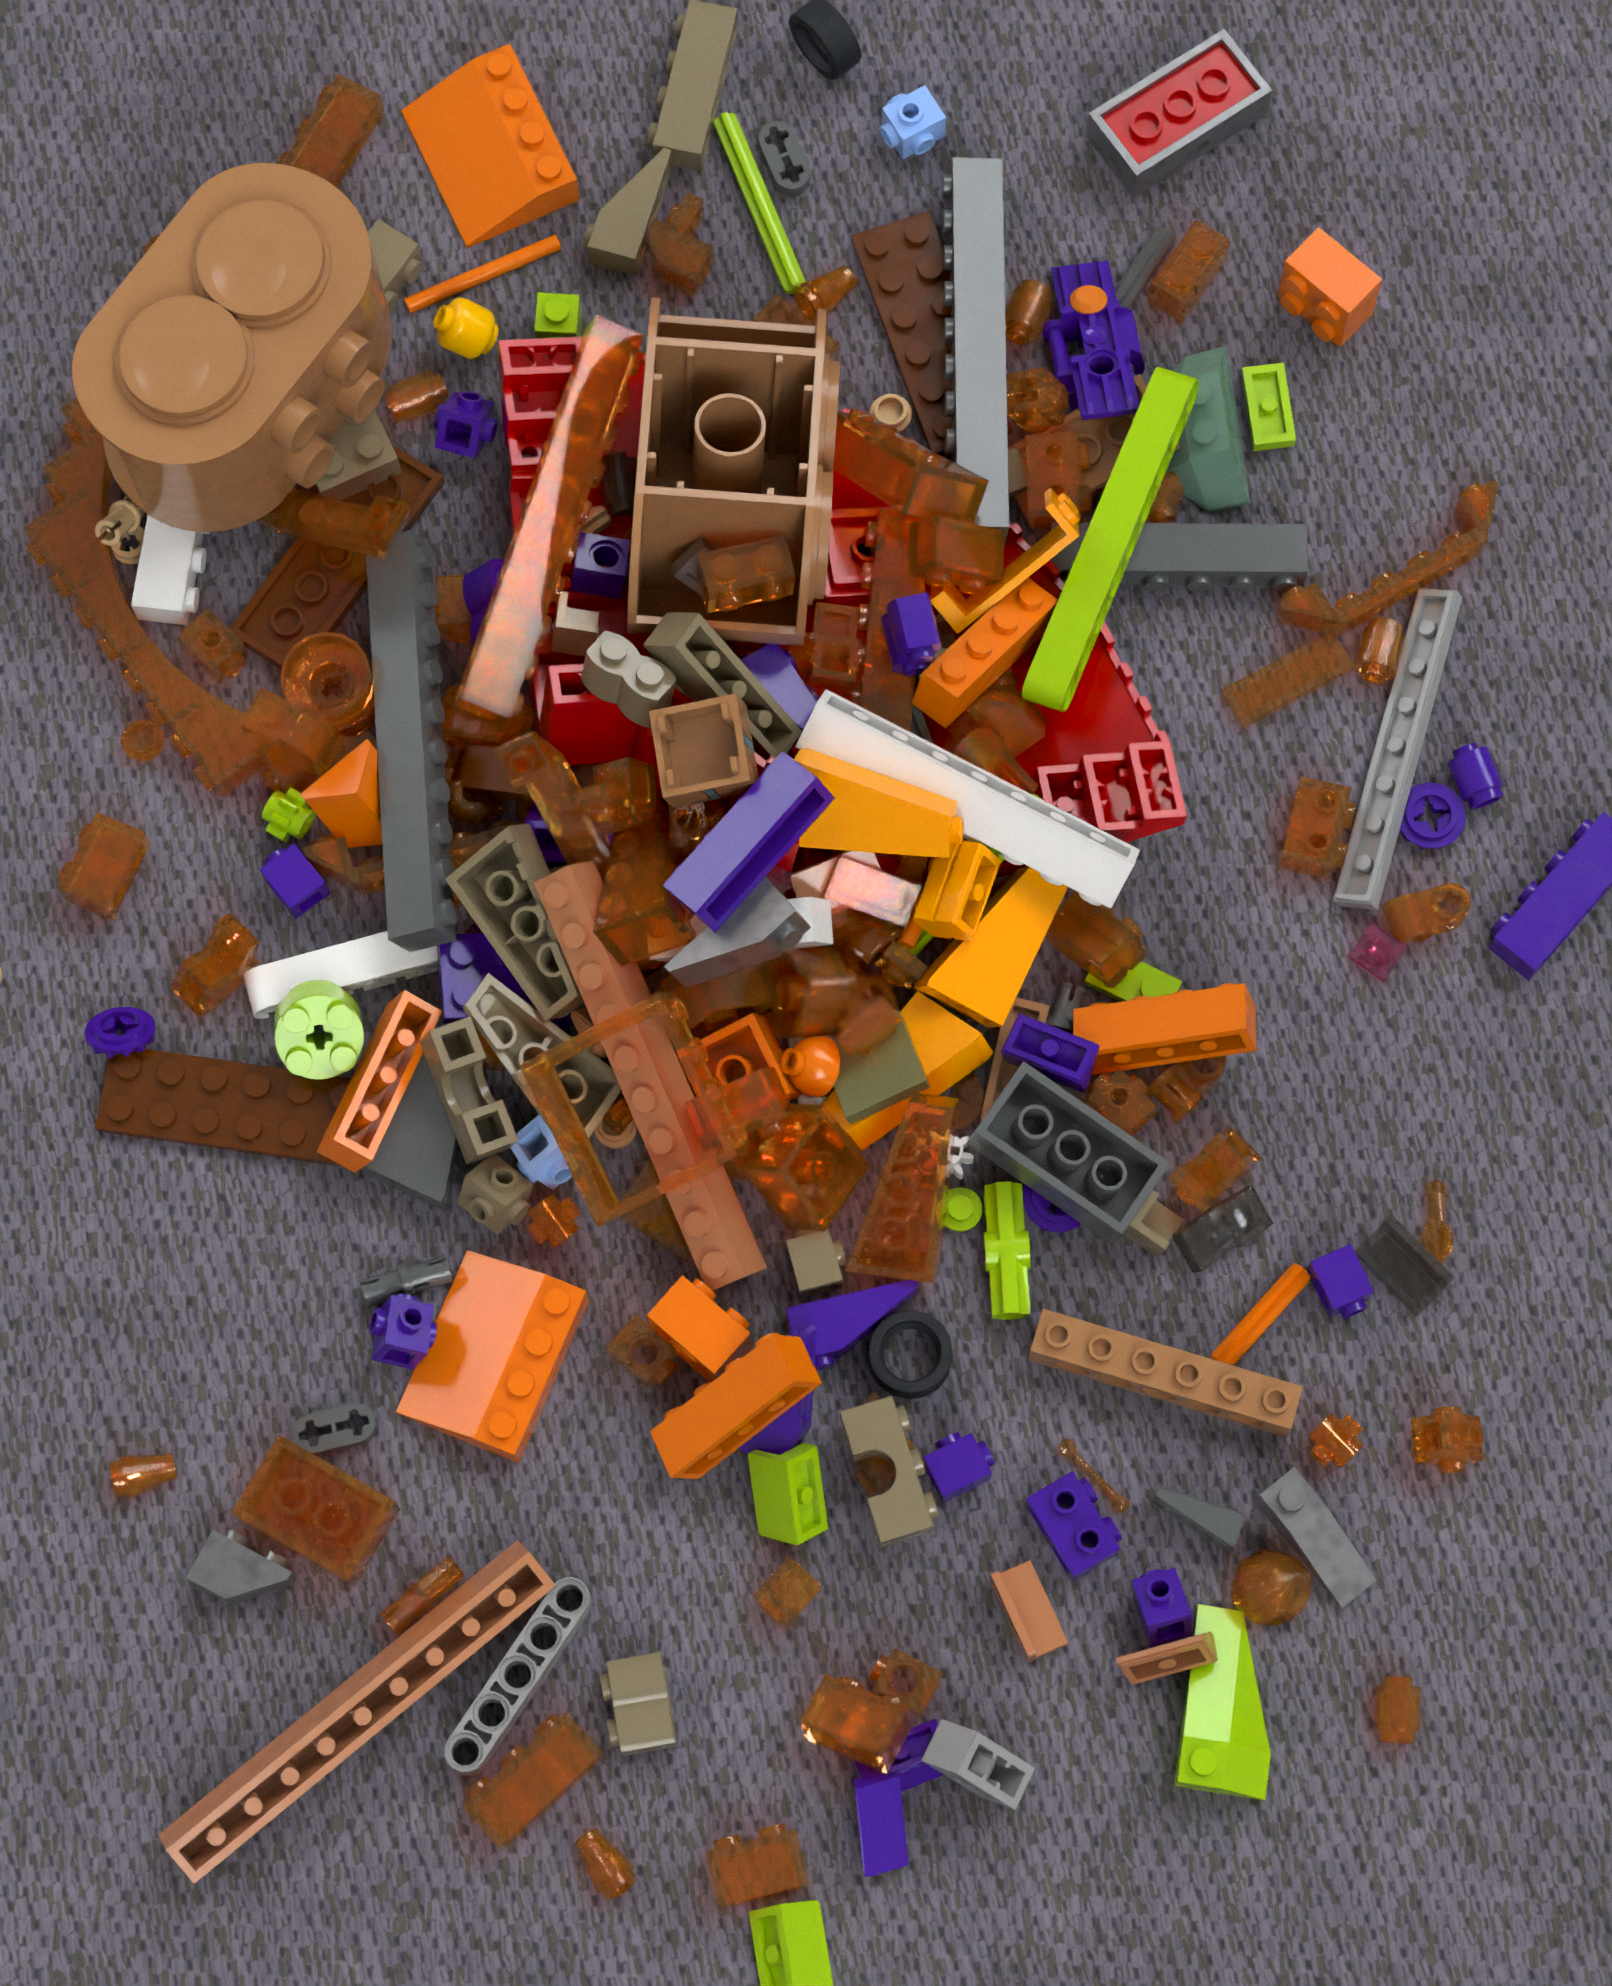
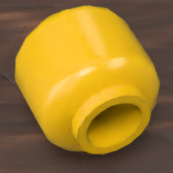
(465, 328)

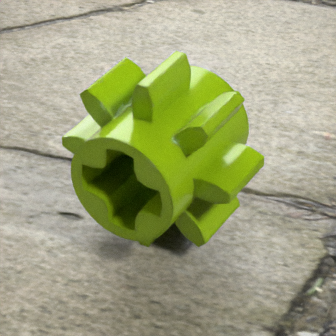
(288, 815)

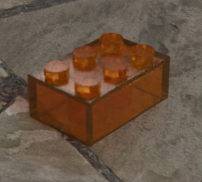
(316, 1511)

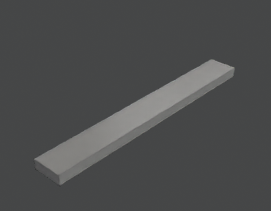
(1397, 749)

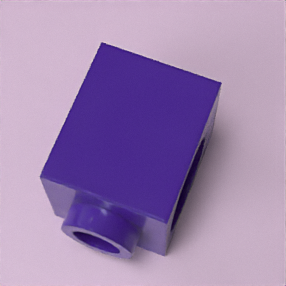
(596, 551)
(294, 880)
(1340, 1282)

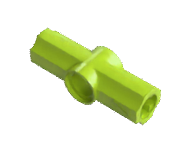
(1006, 1250)

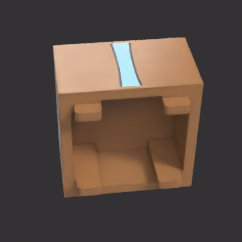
(704, 750)

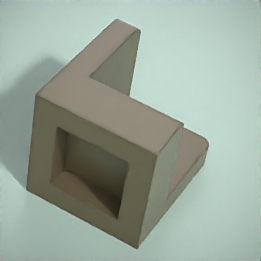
(1153, 1225)

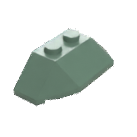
(1211, 447)

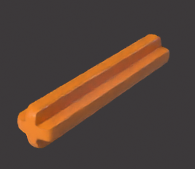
(1262, 1315)

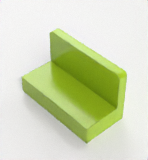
(788, 1494)
(791, 1945)

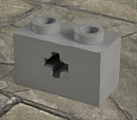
(978, 1764)

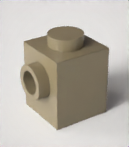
(815, 1262)

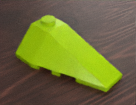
(1223, 1720)

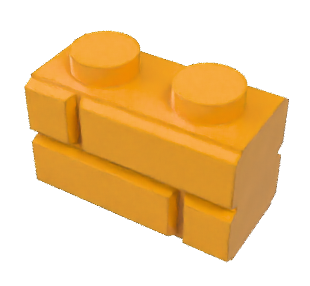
(956, 891)

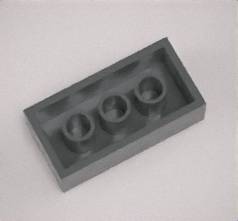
(1068, 1153)

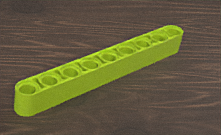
(1110, 539)

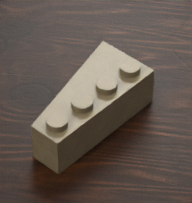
(505, 905)

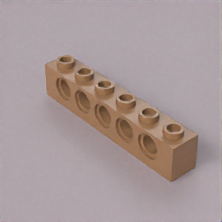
(1165, 1373)

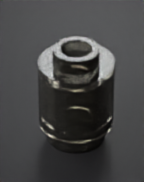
(618, 483)

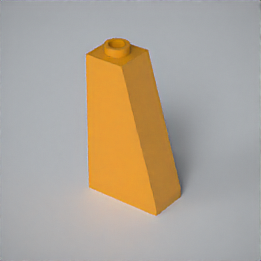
(878, 813)
(987, 973)
(947, 1052)

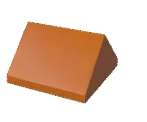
(350, 798)

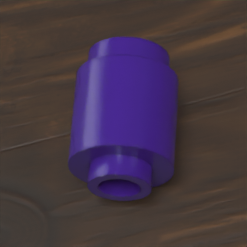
(1476, 775)

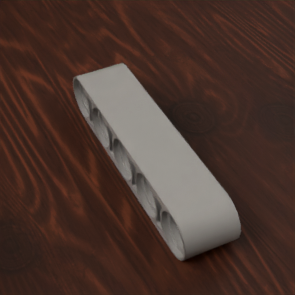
(516, 1699)

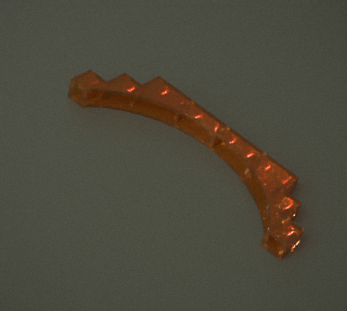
(86, 571)

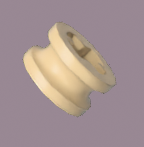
(132, 556)

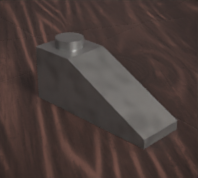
(752, 934)
(1315, 1537)

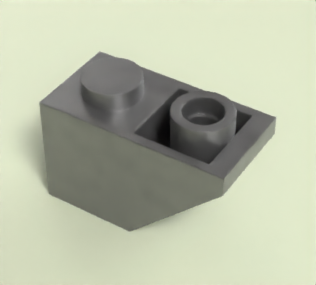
(237, 1573)

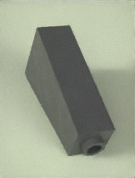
(419, 1144)

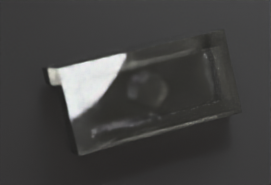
(1404, 1265)

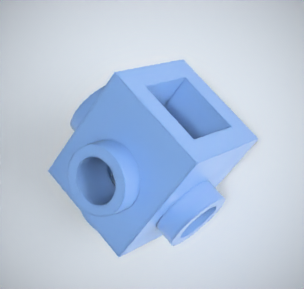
(912, 122)
(540, 1155)

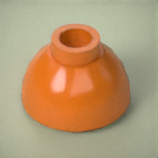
(812, 1065)

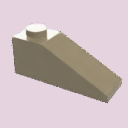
(624, 222)

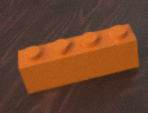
(984, 652)
(1169, 1027)
(379, 1082)
(735, 1406)

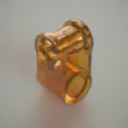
(1420, 915)
(1184, 1087)

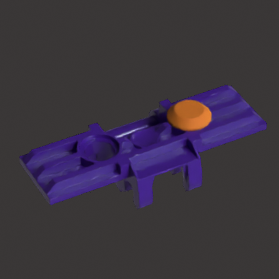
(1106, 333)

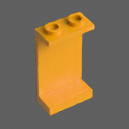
(962, 612)

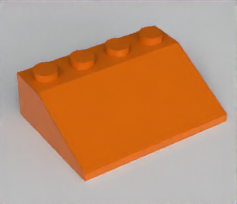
(491, 147)
(494, 1354)

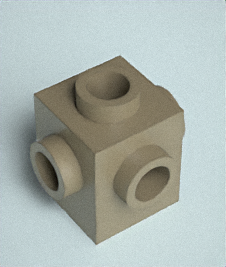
(496, 1194)

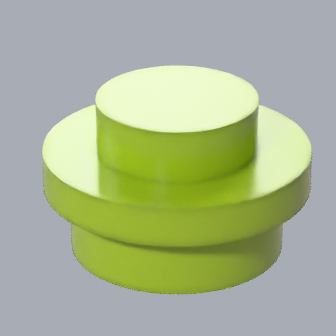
(963, 1209)

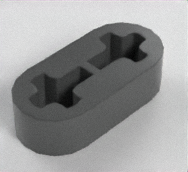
(775, 161)
(331, 1419)

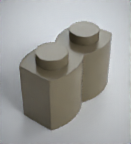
(624, 677)
(640, 1704)

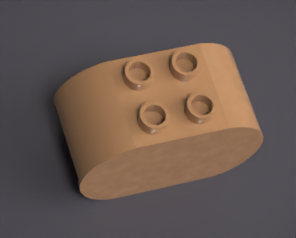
(237, 349)
(735, 455)

